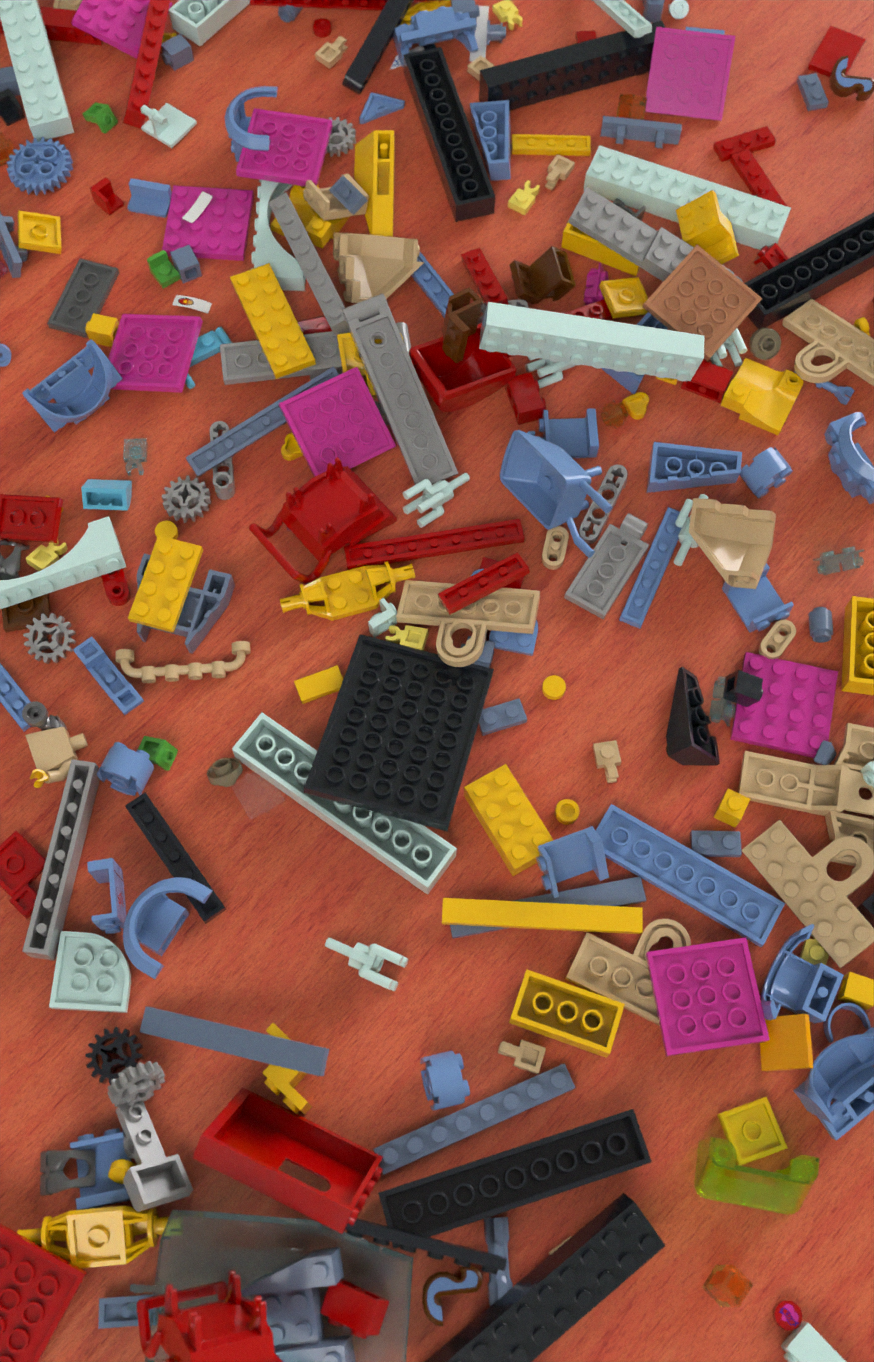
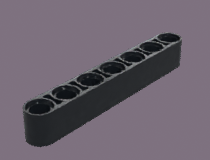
(375, 44)

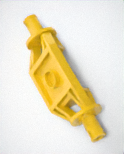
(348, 591)
(99, 1235)

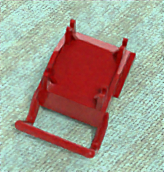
(326, 516)
(210, 1332)

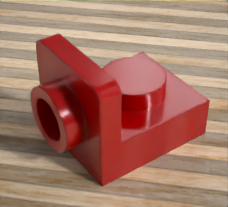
(770, 256)

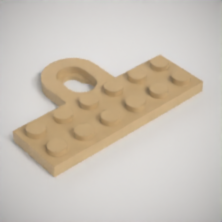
(829, 337)
(500, 611)
(812, 893)
(624, 975)

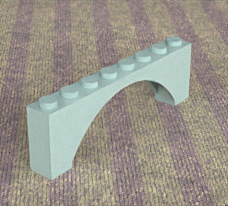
(267, 248)
(91, 557)

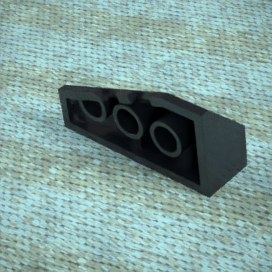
(687, 728)

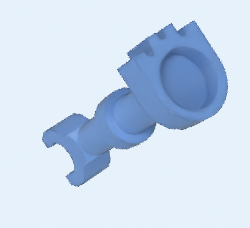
(838, 391)

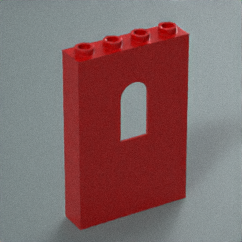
(257, 1136)

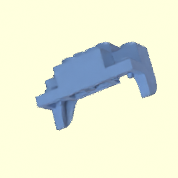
(433, 27)
(74, 389)
(849, 459)
(844, 1077)

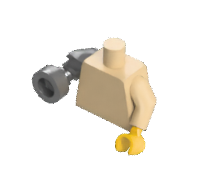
(52, 746)

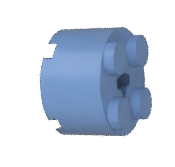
(766, 471)
(126, 769)
(444, 1079)

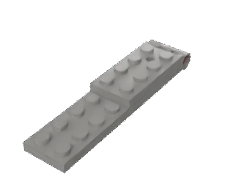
(650, 249)
(247, 363)
(399, 390)

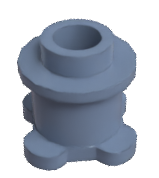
(495, 32)

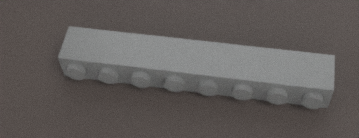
(310, 263)
(62, 861)

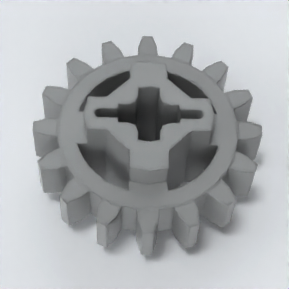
(338, 140)
(194, 503)
(42, 643)
(136, 1084)

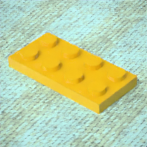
(165, 584)

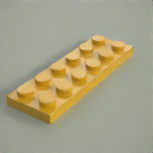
(272, 321)

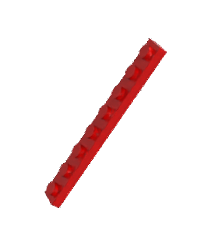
(434, 544)

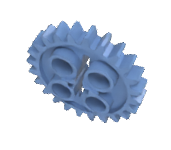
(39, 166)

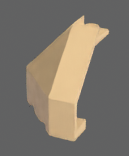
(373, 263)
(733, 539)

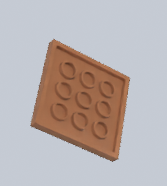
(702, 300)

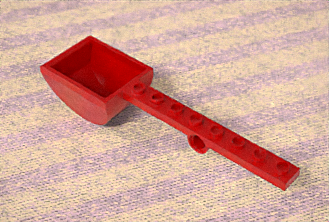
(480, 371)

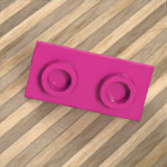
(594, 278)

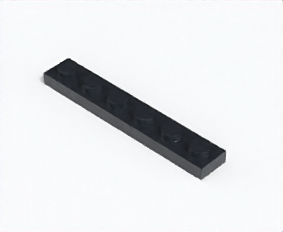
(172, 853)
(436, 1248)

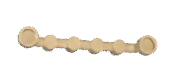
(172, 671)

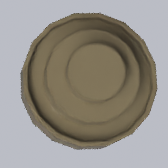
(765, 343)
(224, 772)

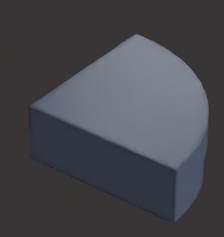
(825, 753)

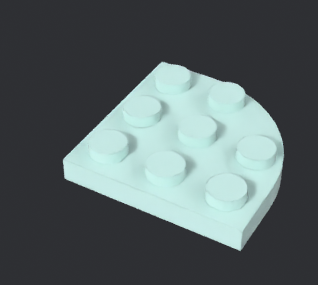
(90, 974)

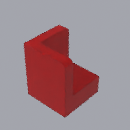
(105, 197)

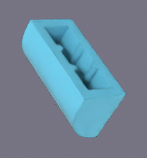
(106, 494)

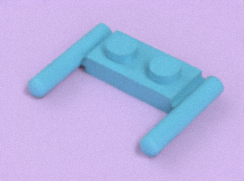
(207, 346)

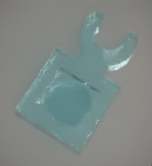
(134, 453)

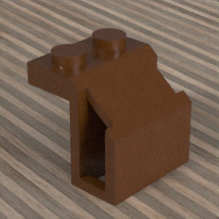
(545, 278)
(460, 322)

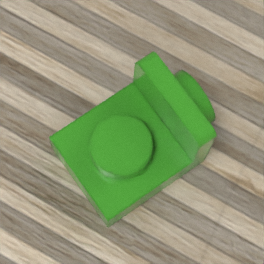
(102, 115)
(163, 269)
(160, 751)

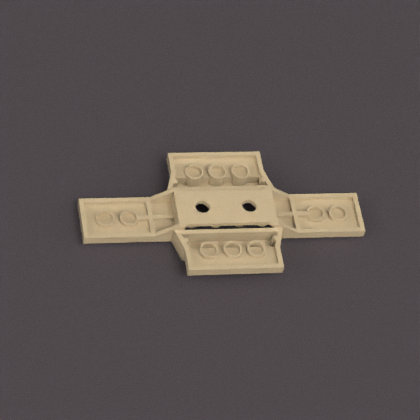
(818, 788)

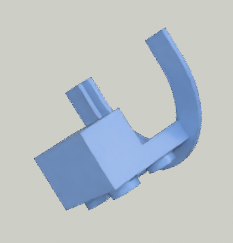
(238, 123)
(156, 920)
(799, 984)

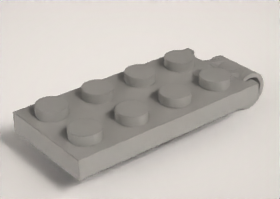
(610, 567)

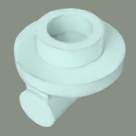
(678, 9)

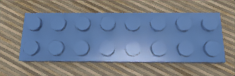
(688, 876)

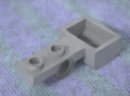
(155, 1177)

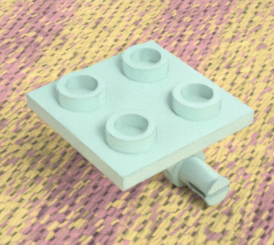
(167, 124)

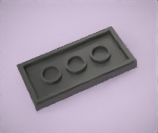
(83, 296)

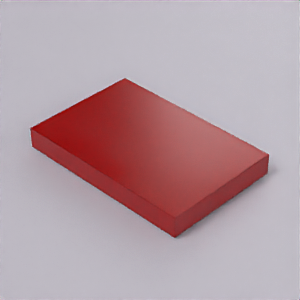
(833, 47)
(30, 518)

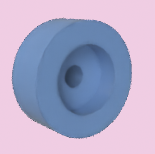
(5, 355)

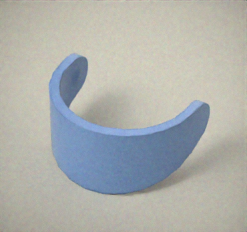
(847, 1006)

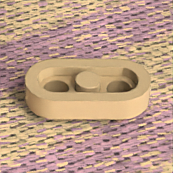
(555, 549)
(776, 641)

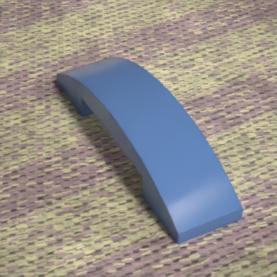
(108, 676)

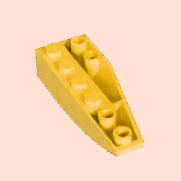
(376, 177)

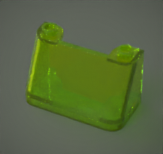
(724, 1181)

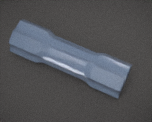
(497, 1240)

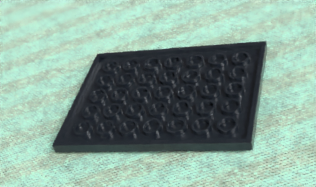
(400, 733)

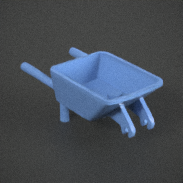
(549, 483)

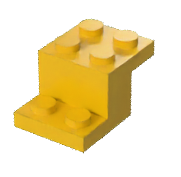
(707, 227)
(285, 1080)

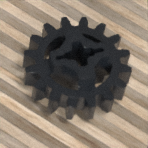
(118, 1046)

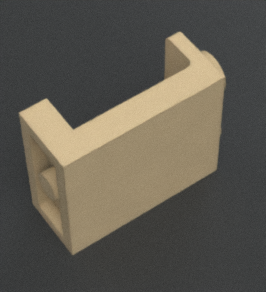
(327, 205)

